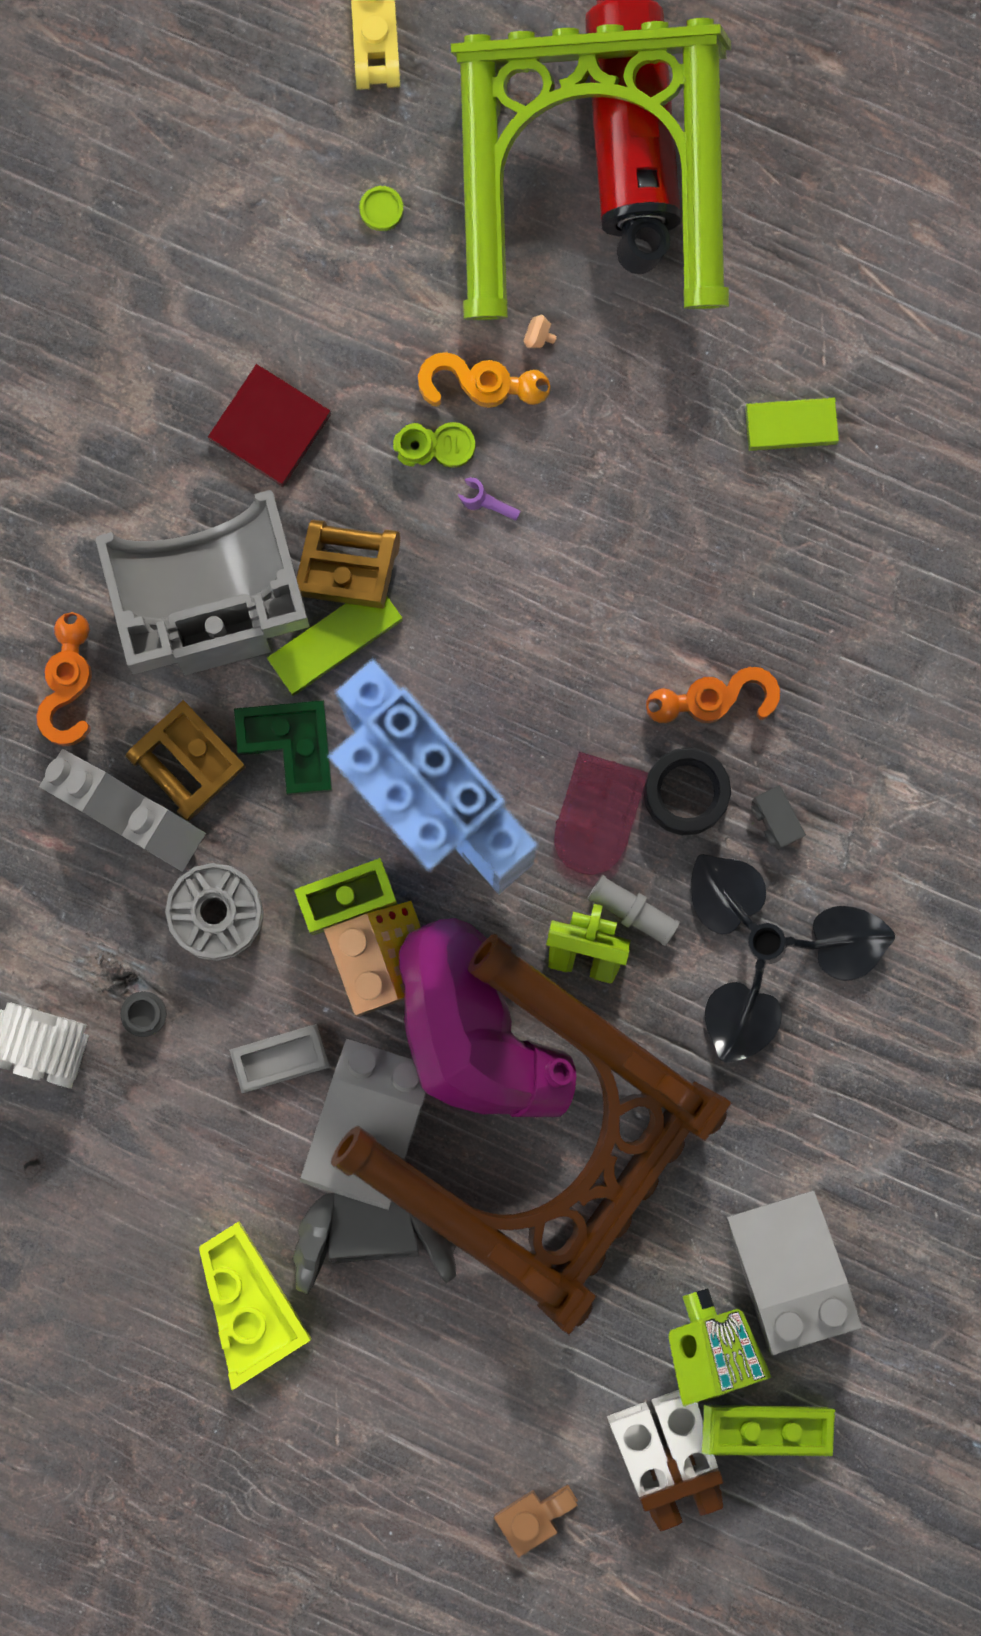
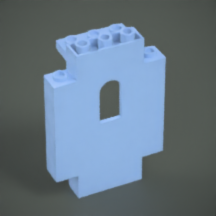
(425, 782)

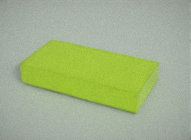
(791, 424)

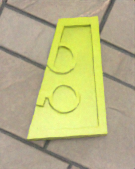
(249, 1306)

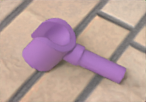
(486, 501)

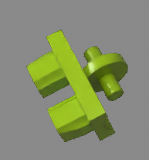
(591, 938)

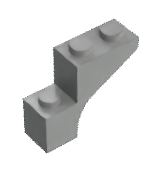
(122, 809)

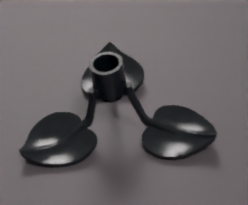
(723, 897)

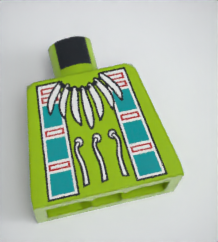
(714, 1351)

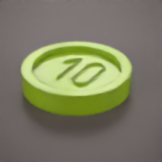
(381, 208)
(454, 444)

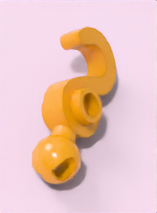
(485, 384)

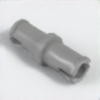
(633, 910)

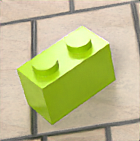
(345, 896)

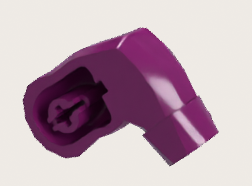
(464, 1032)

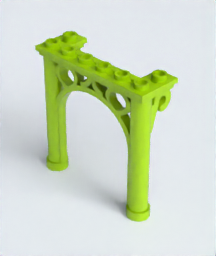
(485, 73)

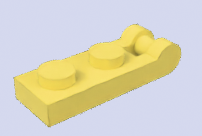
(375, 39)

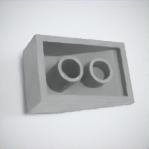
(371, 1092)
(793, 1273)

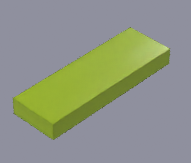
(331, 643)
(768, 1430)

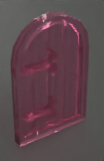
(597, 814)

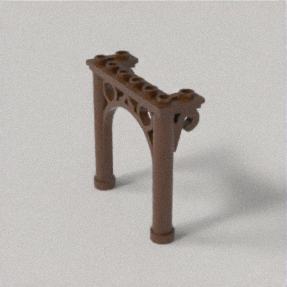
(478, 1233)

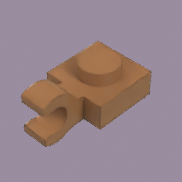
(529, 1520)

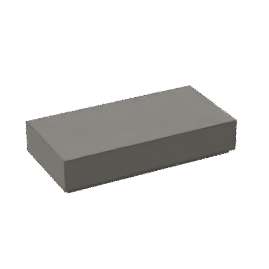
(279, 1058)

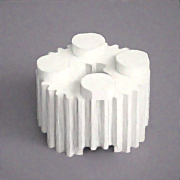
(41, 1044)

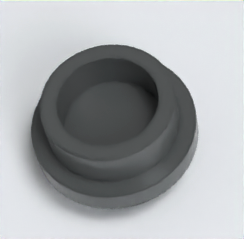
(143, 1014)

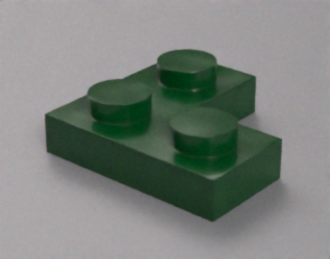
(295, 730)

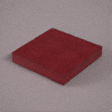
(269, 425)

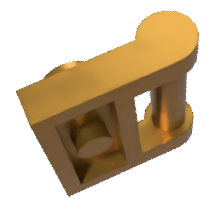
(346, 576)
(196, 750)

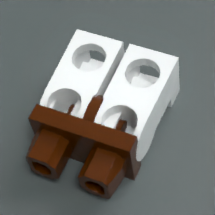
(672, 1471)

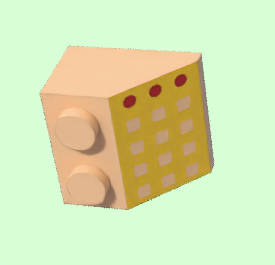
(369, 955)

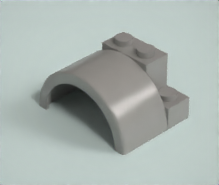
(204, 593)

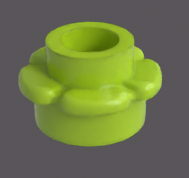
(415, 433)

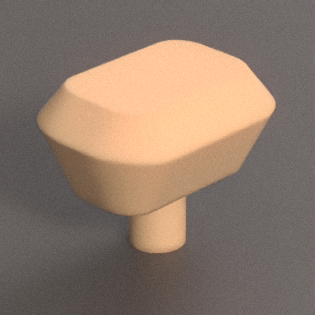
(538, 333)

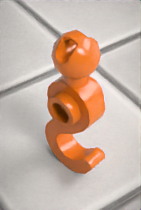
(68, 677)
(711, 699)

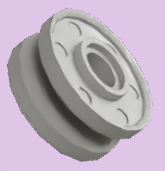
(199, 888)

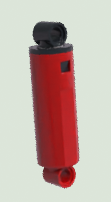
(634, 148)

